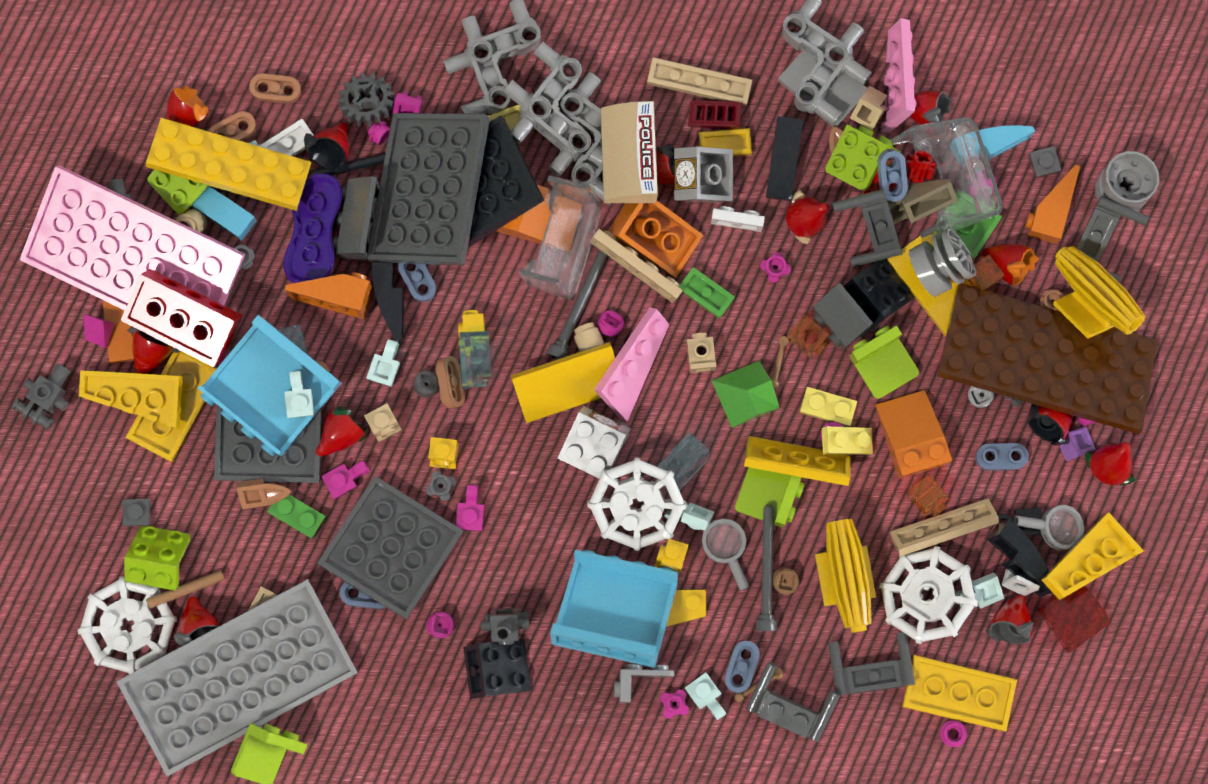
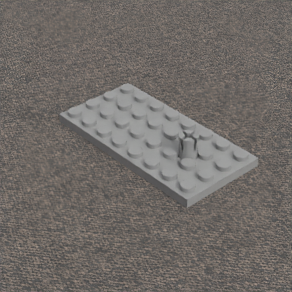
(236, 677)

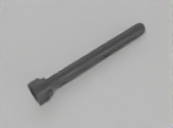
(559, 348)
(766, 619)

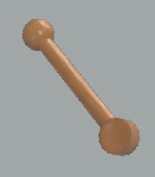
(783, 342)
(739, 697)

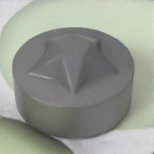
(426, 384)
(980, 398)

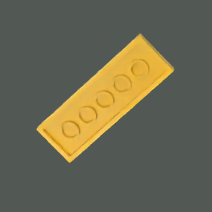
(228, 164)

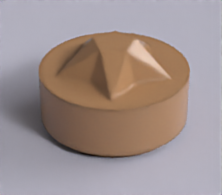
(785, 580)

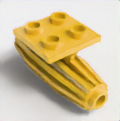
(1098, 297)
(846, 575)

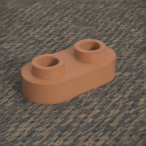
(276, 87)
(231, 126)
(450, 382)

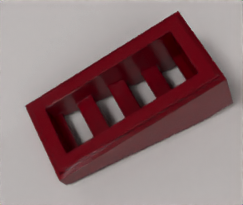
(715, 106)

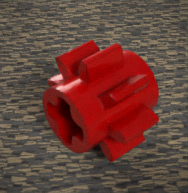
(920, 166)

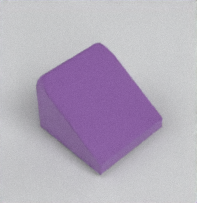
(1079, 444)

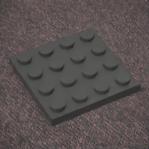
(244, 459)
(390, 548)

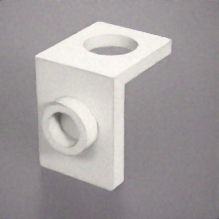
(1018, 584)

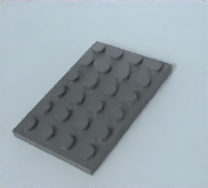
(428, 188)

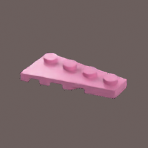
(899, 76)
(630, 368)

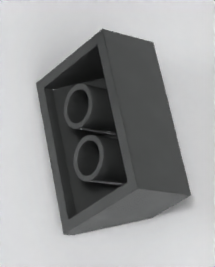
(356, 219)

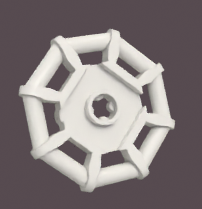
(633, 518)
(931, 609)
(123, 640)

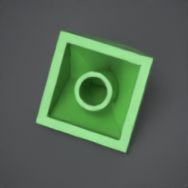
(746, 394)

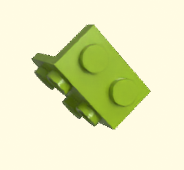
(857, 156)
(175, 190)
(884, 362)
(771, 488)
(155, 557)
(263, 752)

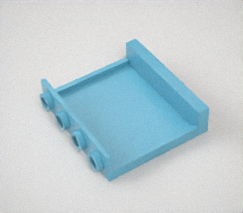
(253, 385)
(615, 608)

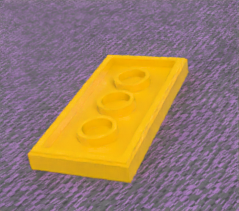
(936, 307)
(562, 382)
(165, 439)
(797, 461)
(960, 693)

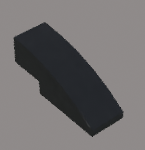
(784, 158)
(389, 298)
(1021, 554)

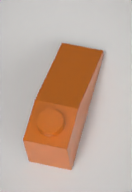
(1051, 214)

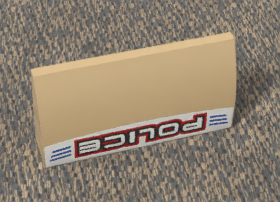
(629, 153)

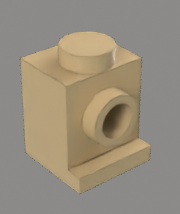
(869, 108)
(698, 362)
(382, 422)

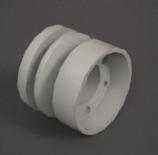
(1133, 172)
(943, 262)

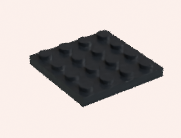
(504, 185)

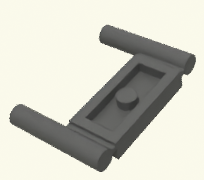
(879, 225)
(1101, 226)
(875, 675)
(788, 712)

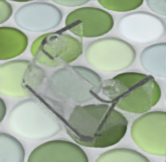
(963, 161)
(566, 239)

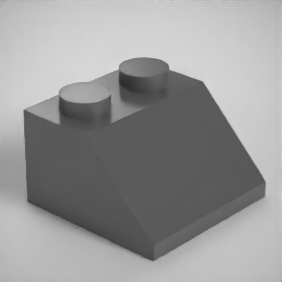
(841, 317)

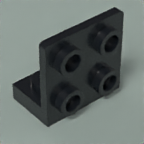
(879, 292)
(496, 669)

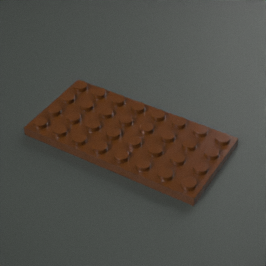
(1046, 359)

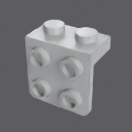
(623, 687)

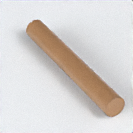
(185, 589)

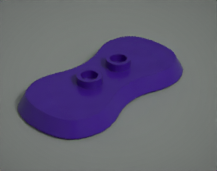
(311, 247)

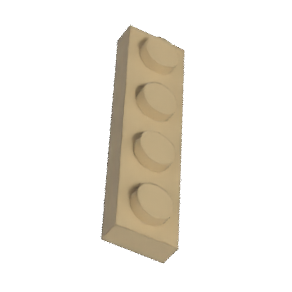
(699, 81)
(644, 271)
(944, 527)

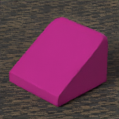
(97, 330)

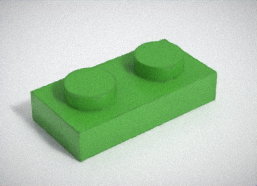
(706, 293)
(298, 515)

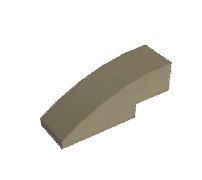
(923, 200)

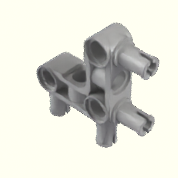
(499, 46)
(820, 46)
(590, 119)
(552, 122)

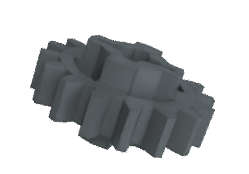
(366, 100)

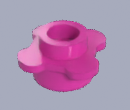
(775, 259)
(678, 697)

